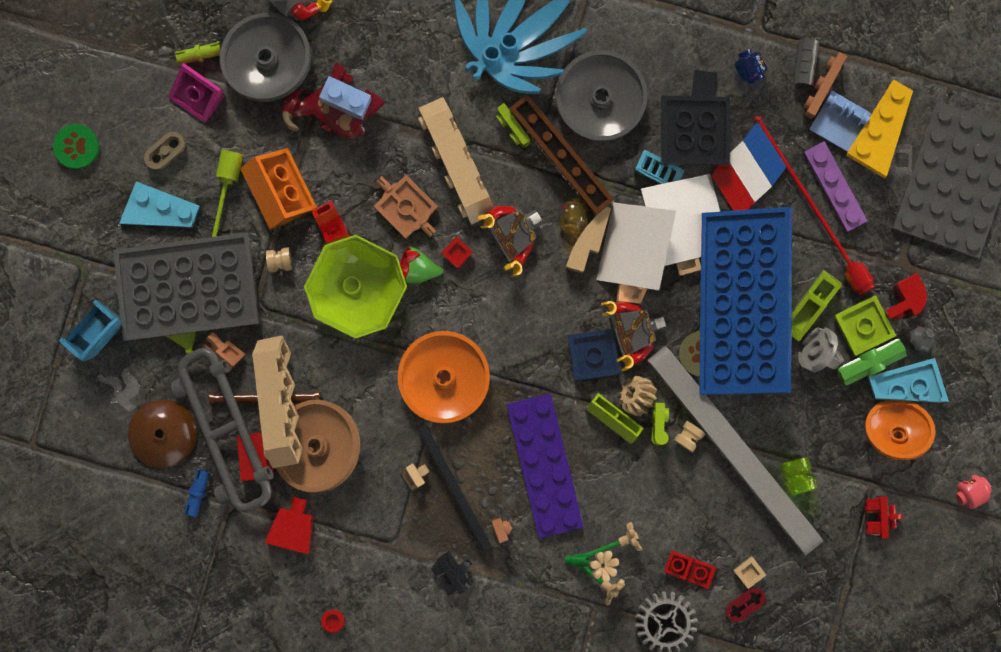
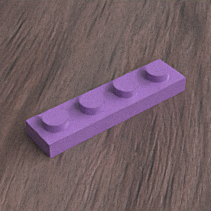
(835, 186)

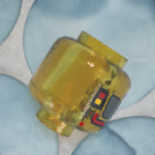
(573, 216)

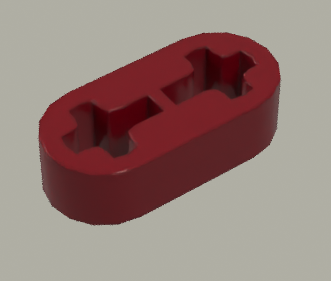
(741, 600)

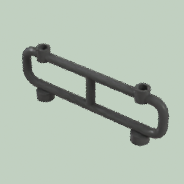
(183, 387)

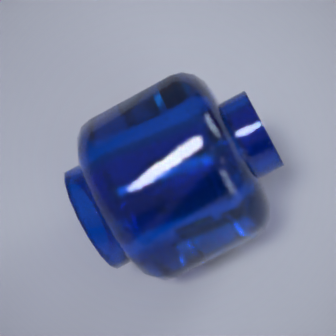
(750, 66)

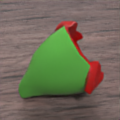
(418, 267)

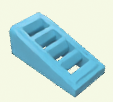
(655, 159)

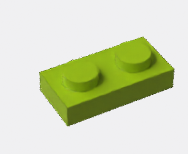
(507, 119)

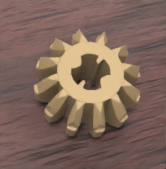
(637, 396)

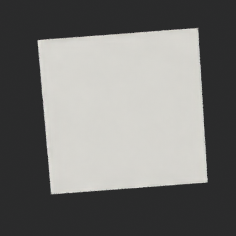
(689, 199)
(636, 245)

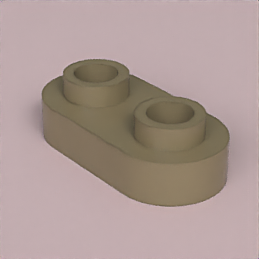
(163, 149)

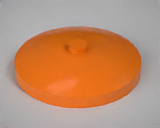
(443, 377)

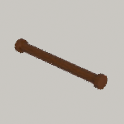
(252, 398)

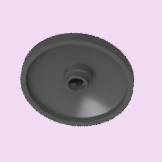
(265, 57)
(601, 96)

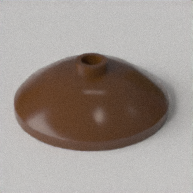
(178, 436)

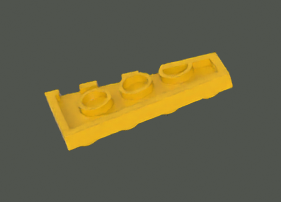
(880, 135)

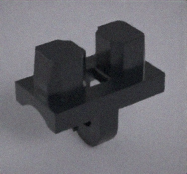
(458, 581)

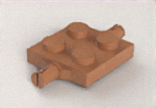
(406, 207)

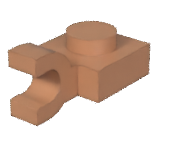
(224, 351)
(501, 529)

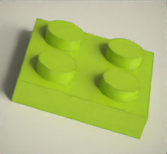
(864, 325)

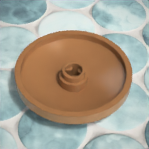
(328, 444)

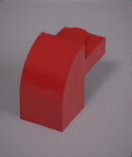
(330, 222)
(912, 297)

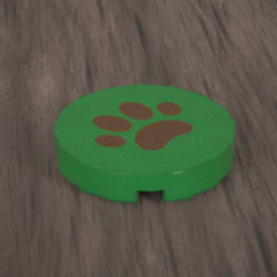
(76, 146)

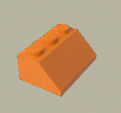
(278, 187)

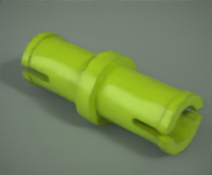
(198, 53)

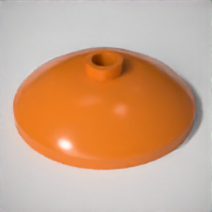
(902, 420)

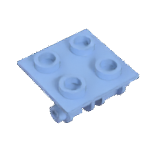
(840, 121)

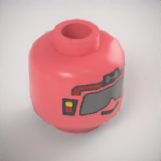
(973, 492)

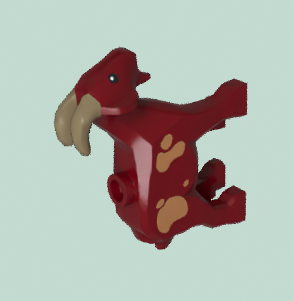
(331, 118)

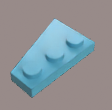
(156, 208)
(910, 383)

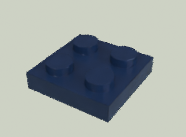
(593, 354)

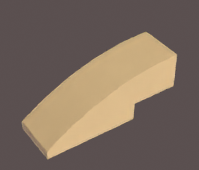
(589, 241)

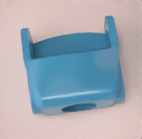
(92, 332)

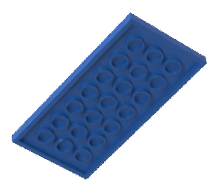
(746, 302)

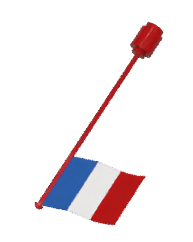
(754, 170)

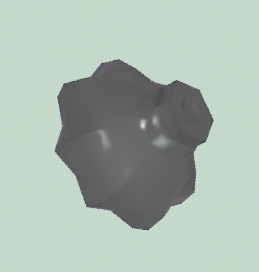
(921, 338)

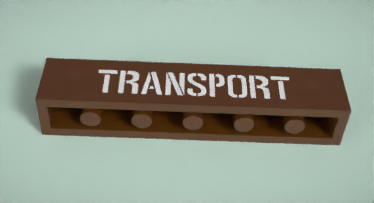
(561, 155)

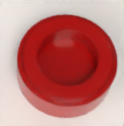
(332, 621)

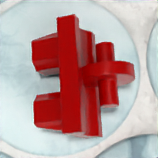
(880, 506)

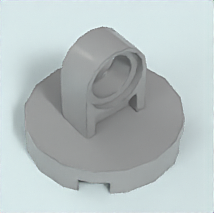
(820, 350)

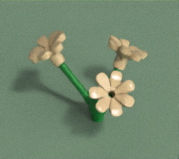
(604, 564)

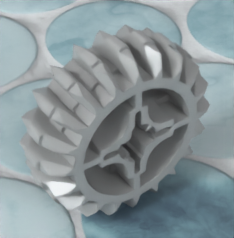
(683, 633)

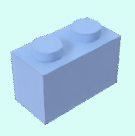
(345, 98)

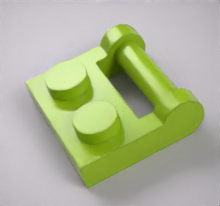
(659, 416)

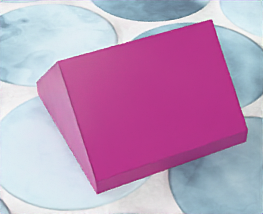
(195, 93)

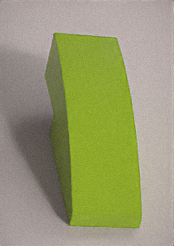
(813, 303)

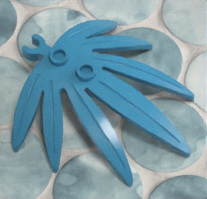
(501, 51)

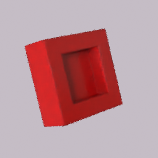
(457, 252)

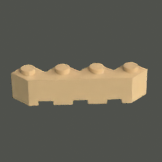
(456, 159)
(274, 395)

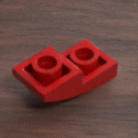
(690, 569)

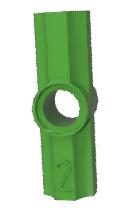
(871, 362)

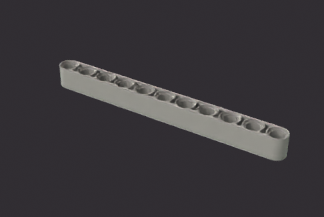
(735, 451)

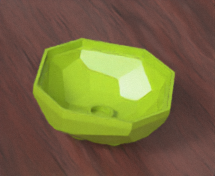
(355, 286)

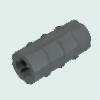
(806, 62)

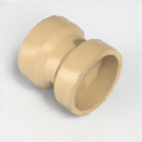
(279, 260)
(689, 436)

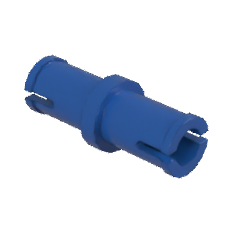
(197, 492)

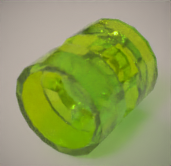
(799, 476)

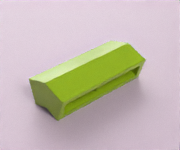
(614, 418)

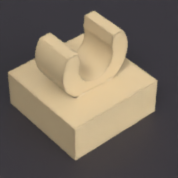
(414, 476)

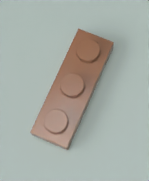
(823, 85)

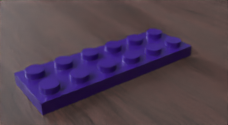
(544, 465)

